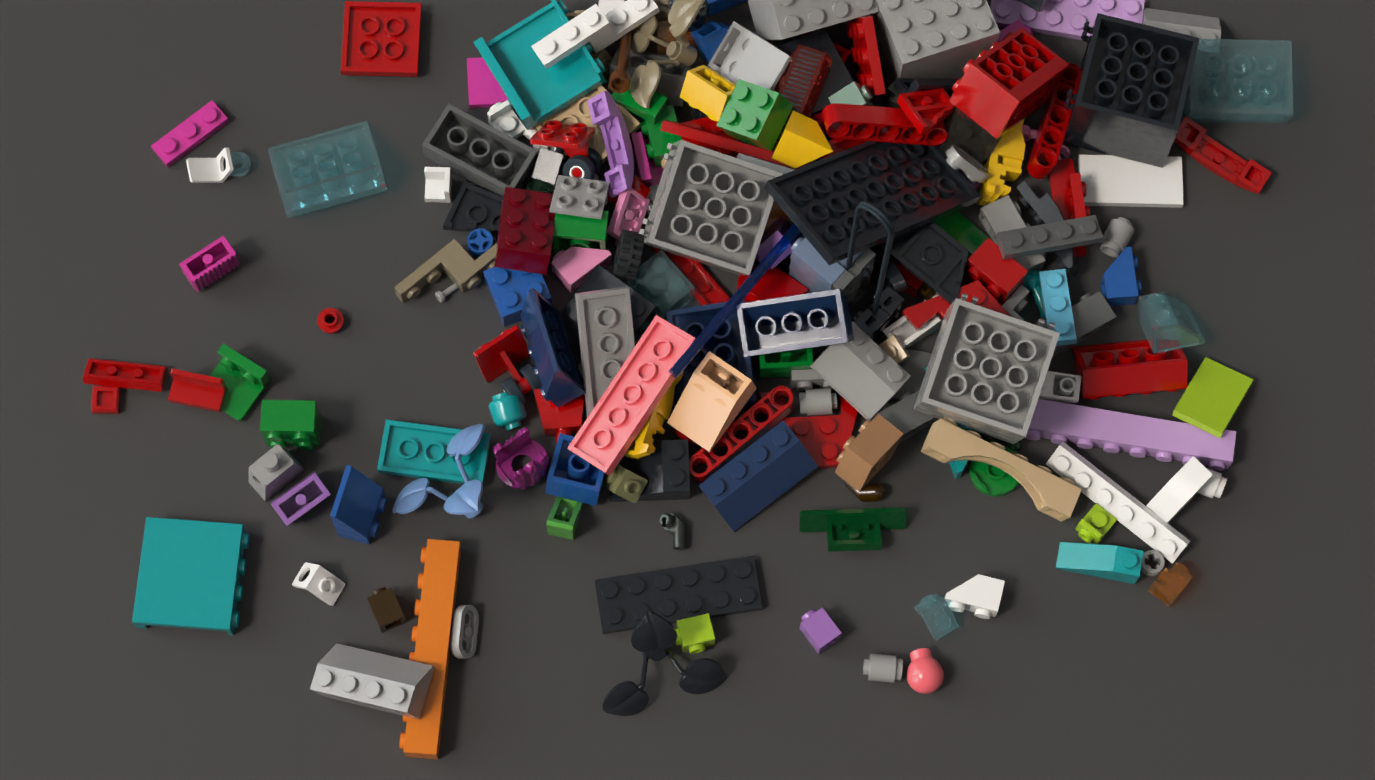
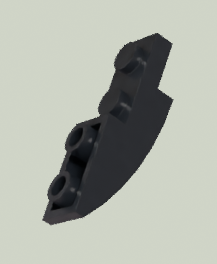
(1048, 212)

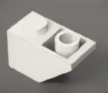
(1061, 387)
(977, 595)

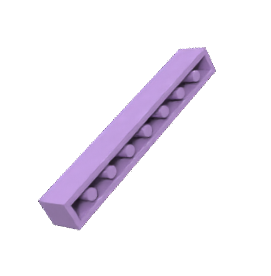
(1130, 434)

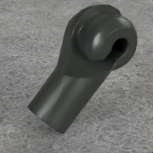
(675, 527)

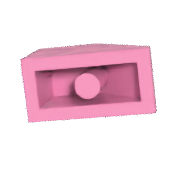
(577, 263)

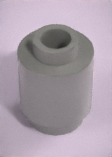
(1116, 237)
(817, 402)
(883, 668)

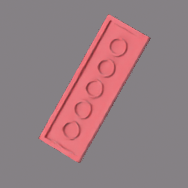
(631, 396)

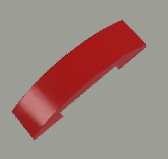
(1219, 159)

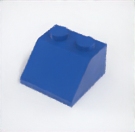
(573, 476)

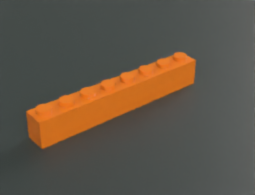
(433, 643)

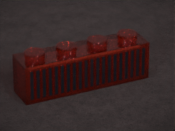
(804, 80)

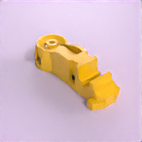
(1003, 165)
(643, 442)

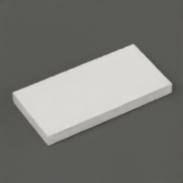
(1131, 183)

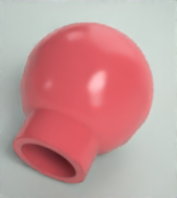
(924, 672)

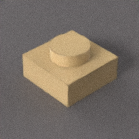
(895, 349)

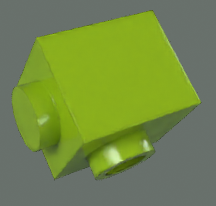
(695, 633)

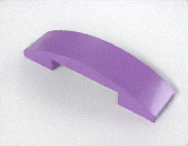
(616, 140)

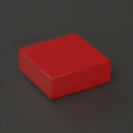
(105, 400)

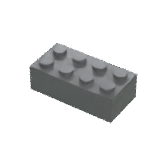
(479, 152)

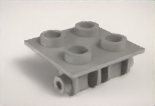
(579, 197)

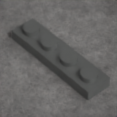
(1049, 237)

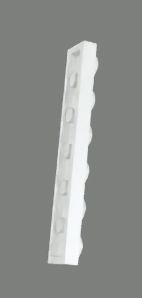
(1118, 502)

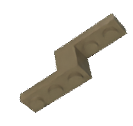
(454, 263)

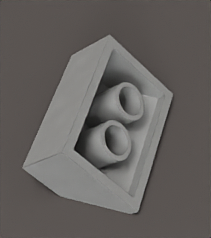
(1188, 24)
(861, 372)

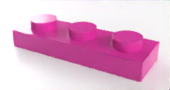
(190, 133)

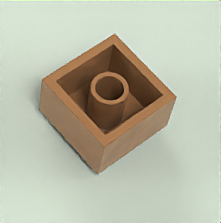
(868, 452)

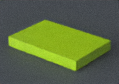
(1212, 397)

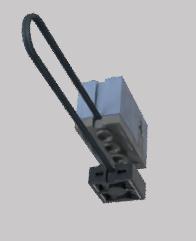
(851, 276)

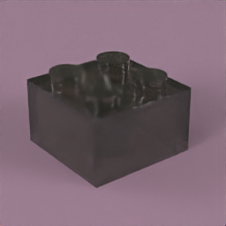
(968, 136)

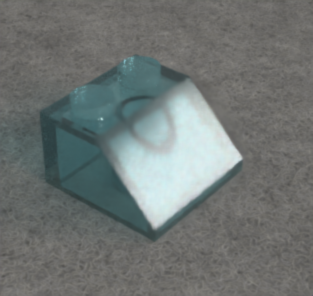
(662, 284)
(1167, 323)

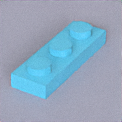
(1058, 304)

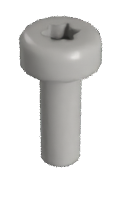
(441, 295)

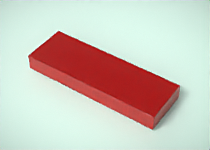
(125, 375)

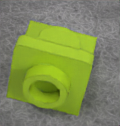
(1095, 524)

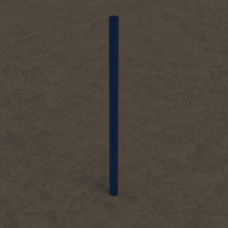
(734, 301)

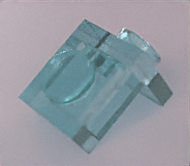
(936, 616)

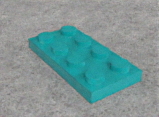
(422, 453)

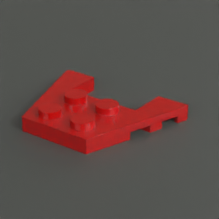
(923, 312)
(822, 435)

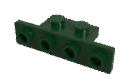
(853, 527)

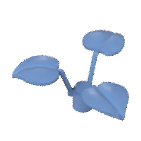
(466, 498)

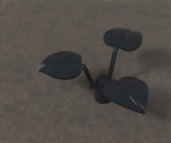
(654, 638)

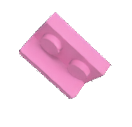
(628, 213)

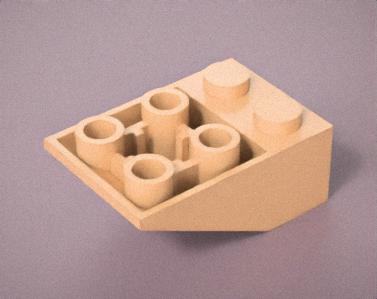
(711, 401)

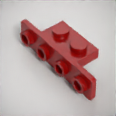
(1069, 193)

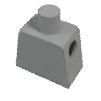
(273, 471)

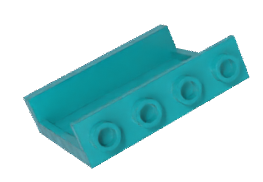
(525, 80)
(190, 574)

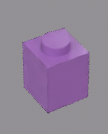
(819, 629)

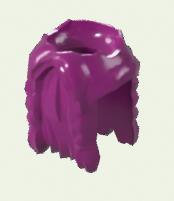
(516, 446)

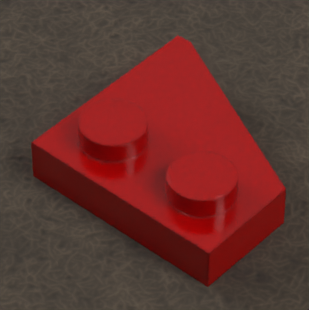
(926, 108)

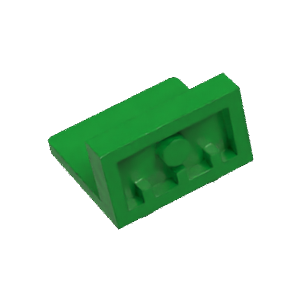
(243, 381)

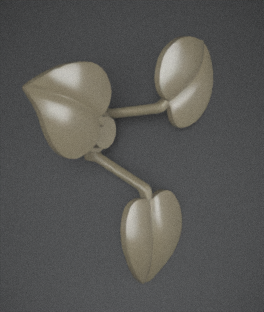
(647, 77)

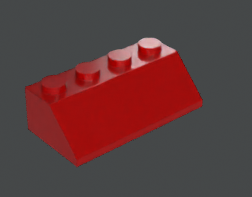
(1128, 369)

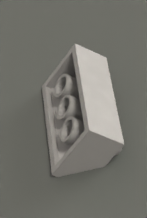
(373, 680)

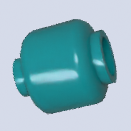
(507, 410)

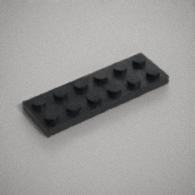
(679, 593)

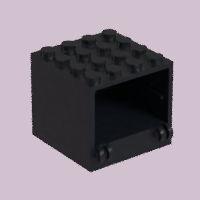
(1130, 90)

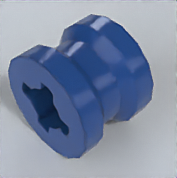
(478, 238)

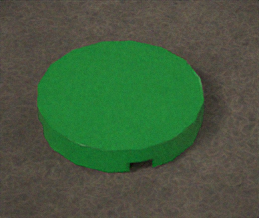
(991, 479)

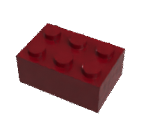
(525, 231)

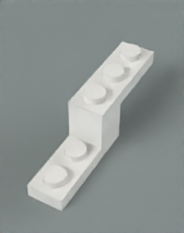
(594, 28)

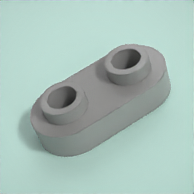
(972, 168)
(464, 631)

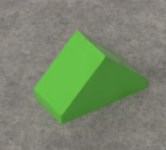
(564, 518)

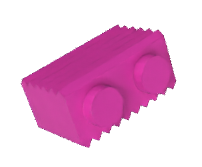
(209, 264)

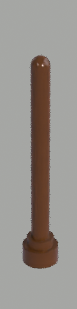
(620, 79)

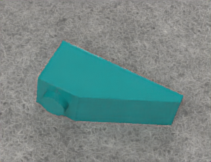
(1100, 561)

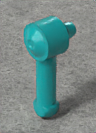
(1032, 283)

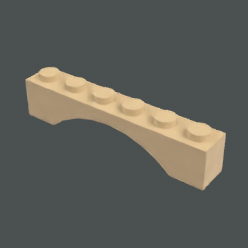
(1049, 493)

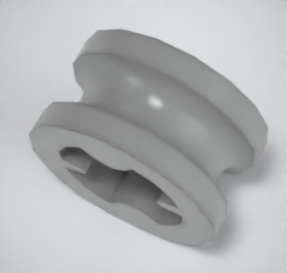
(1156, 557)

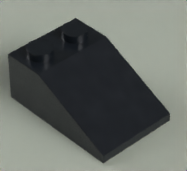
(664, 470)

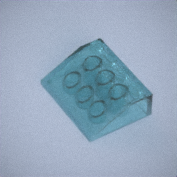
(1241, 82)
(327, 169)

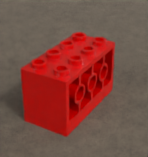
(1008, 82)

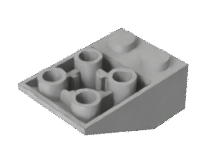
(749, 58)

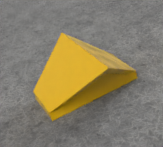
(801, 142)

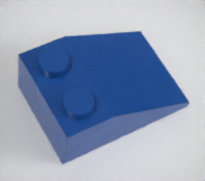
(358, 507)

